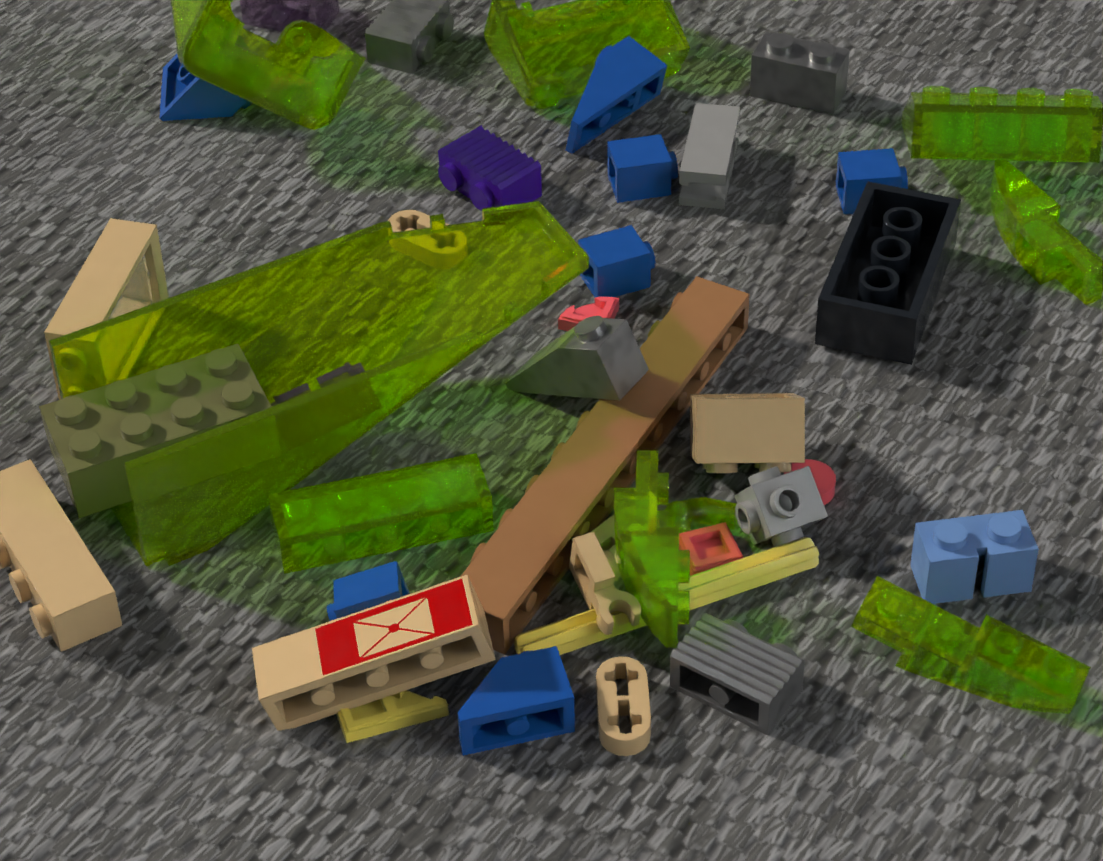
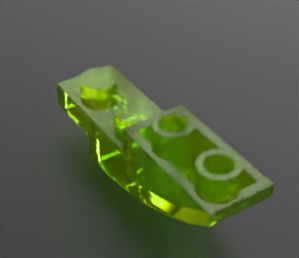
(1034, 237)
(650, 550)
(981, 660)

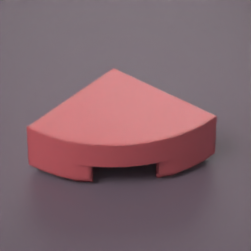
(603, 306)

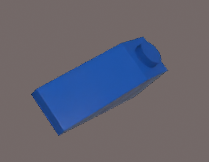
(620, 83)

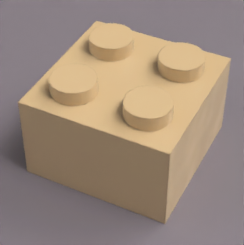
(747, 429)

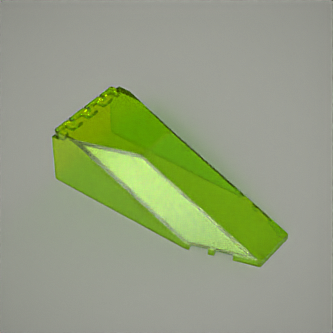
(377, 297)

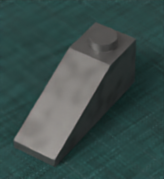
(588, 361)

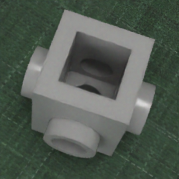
(779, 506)

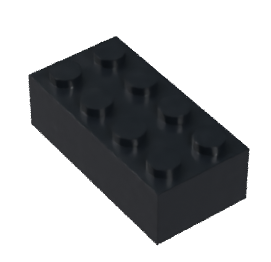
(887, 272)

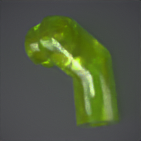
(700, 510)

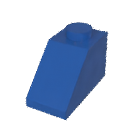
(518, 703)

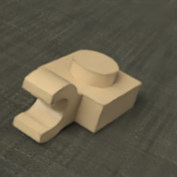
(595, 576)

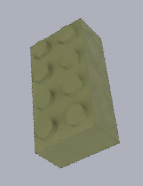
(135, 416)

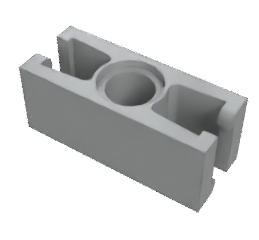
(709, 156)

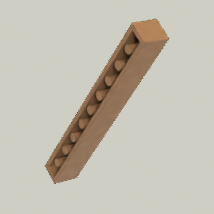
(577, 487)

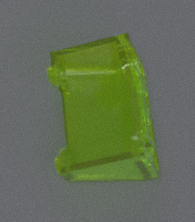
(555, 48)
(296, 78)

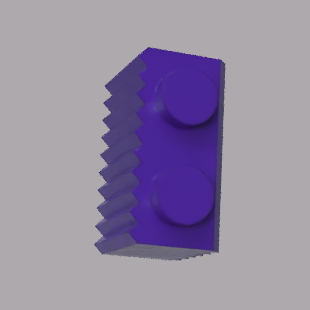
(489, 170)

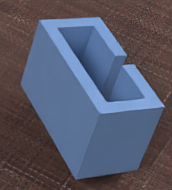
(951, 549)

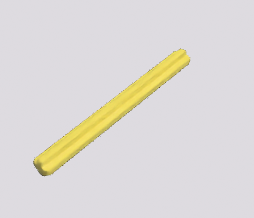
(704, 589)

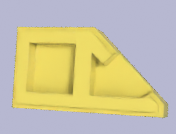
(390, 714)

